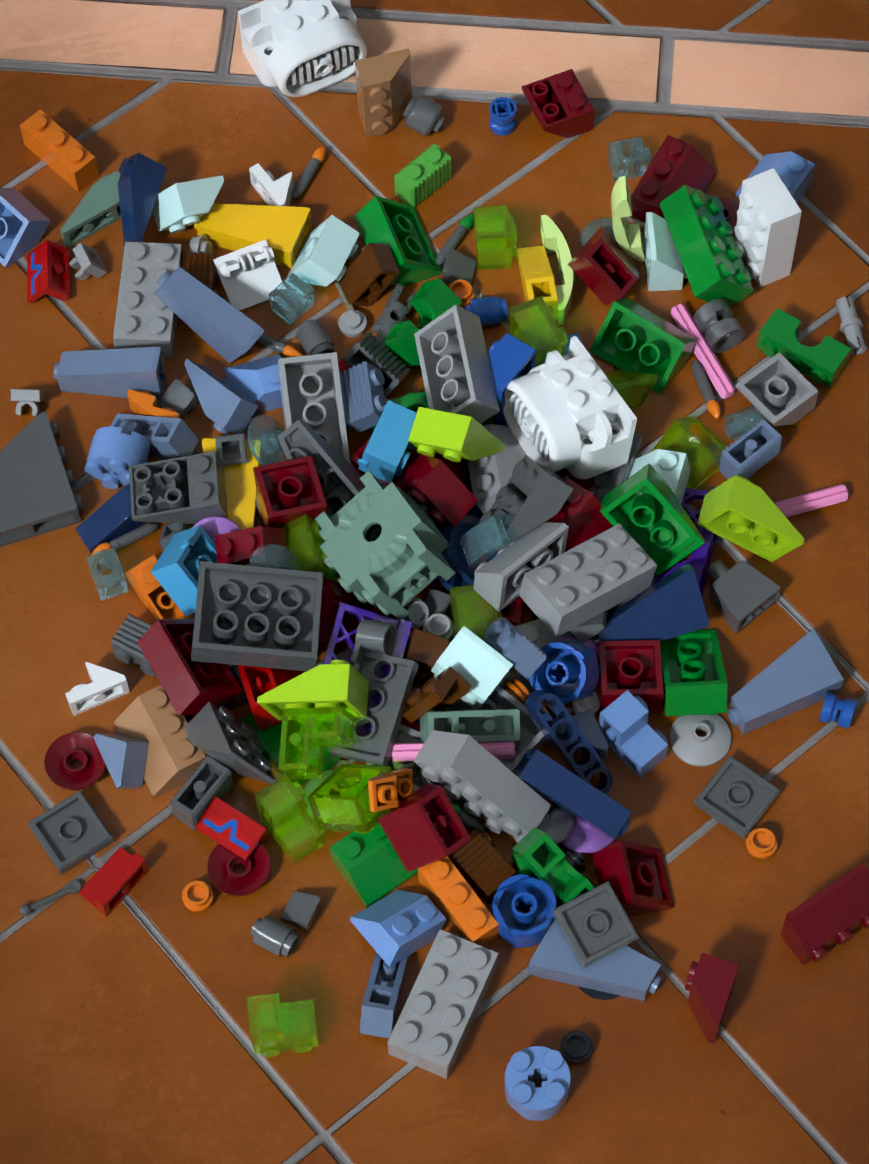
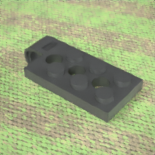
(373, 650)

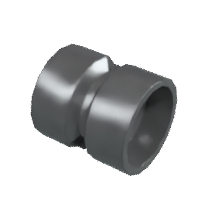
(719, 326)

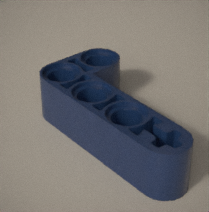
(570, 741)

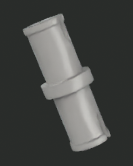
(851, 325)

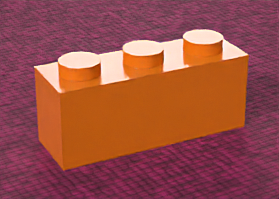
(59, 150)
(458, 902)

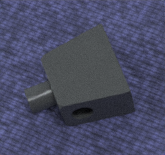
(741, 593)

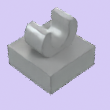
(89, 261)
(27, 396)

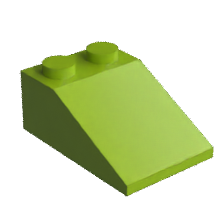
(452, 436)
(748, 519)
(321, 686)

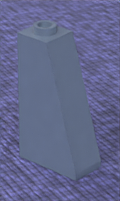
(208, 314)
(112, 371)
(786, 685)
(620, 973)

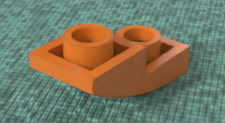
(146, 404)
(389, 789)

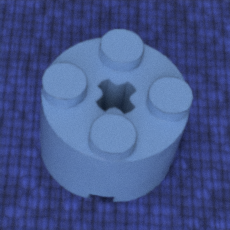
(113, 453)
(542, 1065)

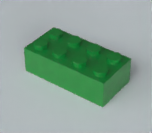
(706, 246)

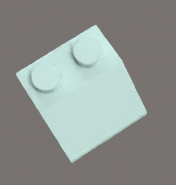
(185, 203)
(326, 252)
(662, 260)
(670, 466)
(476, 663)

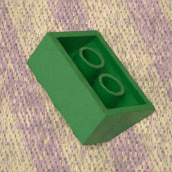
(401, 229)
(642, 342)
(369, 864)

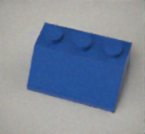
(508, 361)

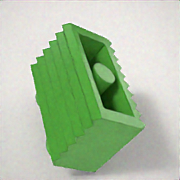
(423, 175)

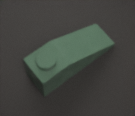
(95, 211)
(480, 724)

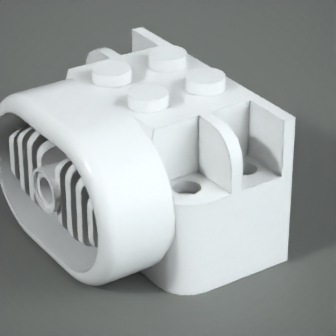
(301, 43)
(567, 415)

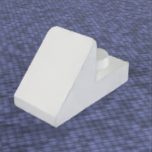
(273, 191)
(104, 687)

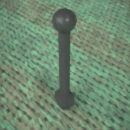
(74, 888)

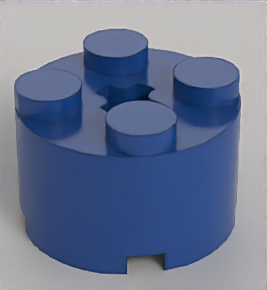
(580, 668)
(532, 896)

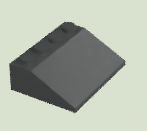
(257, 616)

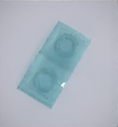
(484, 540)

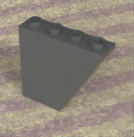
(35, 485)

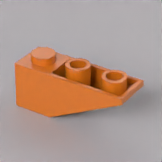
(151, 591)

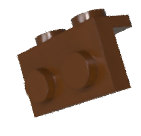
(436, 694)

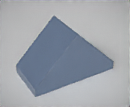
(592, 731)
(124, 758)

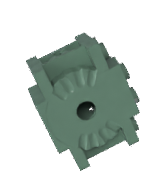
(383, 547)

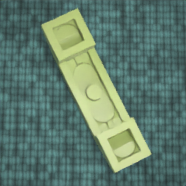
(628, 236)
(555, 243)

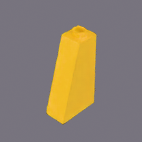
(243, 225)
(239, 487)

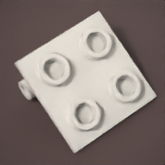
(248, 274)

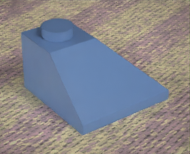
(258, 382)

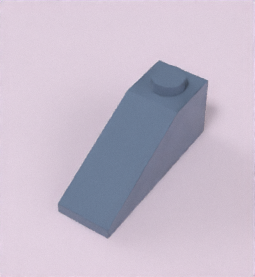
(220, 400)
(167, 436)
(382, 997)

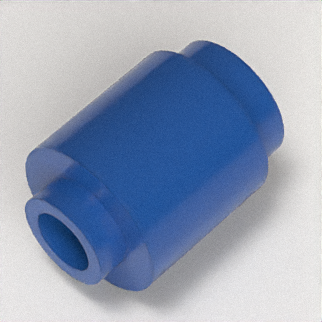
(489, 309)

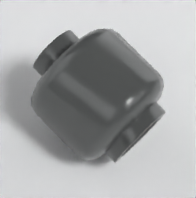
(423, 115)

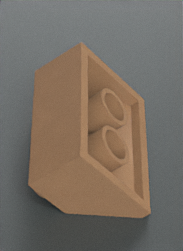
(383, 90)
(170, 752)

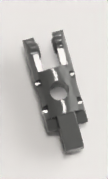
(392, 313)

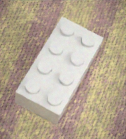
(767, 227)

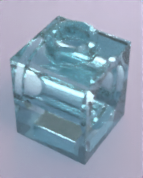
(622, 150)
(292, 298)
(110, 584)

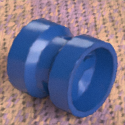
(502, 116)
(831, 706)

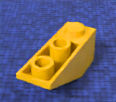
(537, 275)

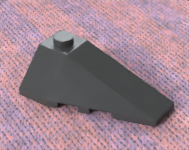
(337, 476)

